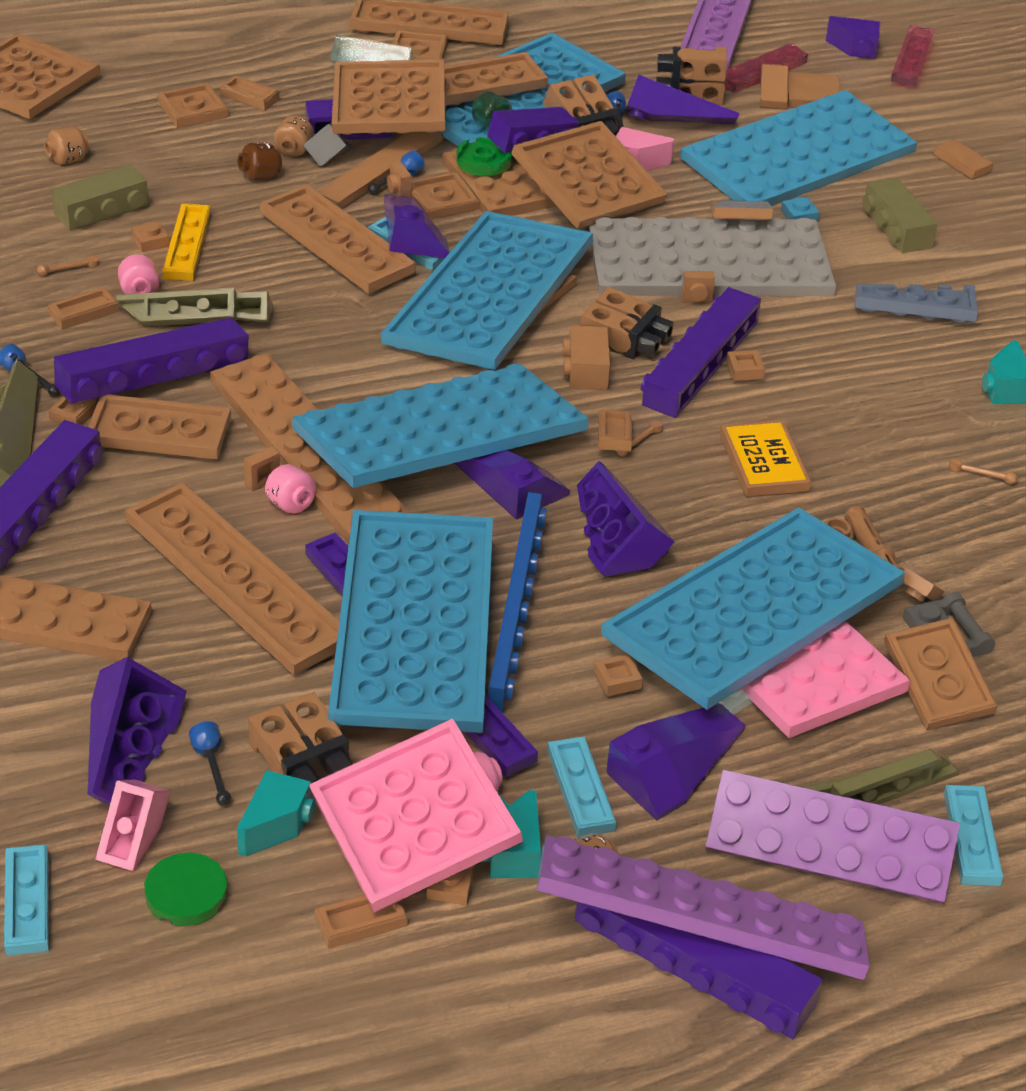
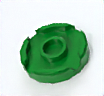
(482, 157)
(185, 888)

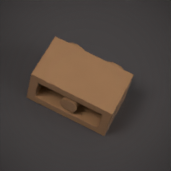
(587, 357)

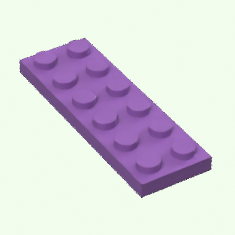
(833, 836)

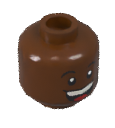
(259, 161)

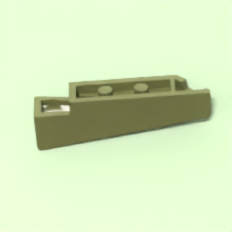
(196, 306)
(16, 419)
(888, 781)

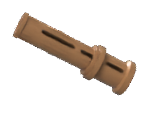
(868, 536)

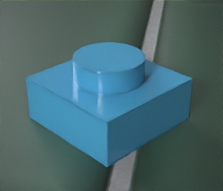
(799, 208)

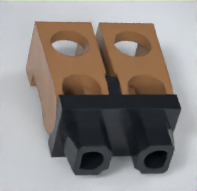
(695, 72)
(585, 104)
(631, 323)
(298, 745)

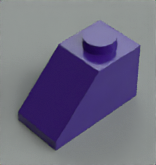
(854, 36)

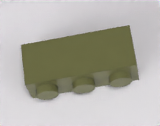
(100, 197)
(900, 215)

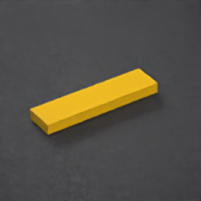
(186, 242)

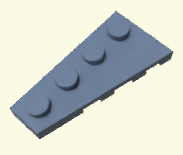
(914, 299)

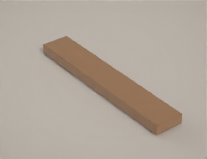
(377, 167)

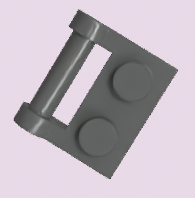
(953, 603)

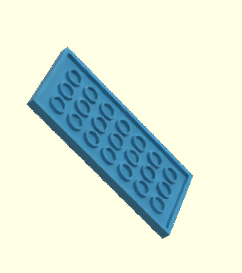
(558, 61)
(798, 150)
(487, 290)
(438, 424)
(752, 606)
(413, 622)

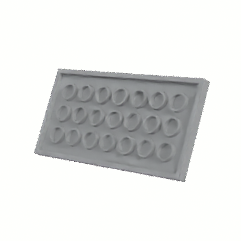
(746, 255)

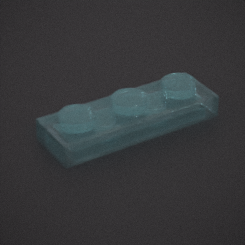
(356, 49)

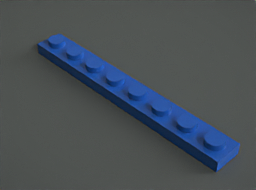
(516, 609)

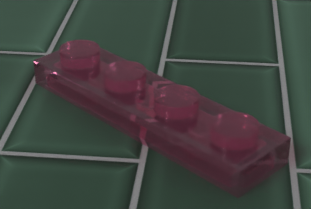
(912, 56)
(749, 72)

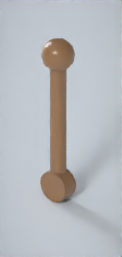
(92, 261)
(655, 426)
(957, 465)

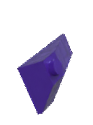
(664, 103)
(412, 229)
(510, 478)
(618, 525)
(128, 724)
(670, 756)

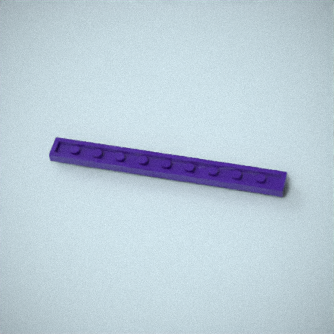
(499, 736)

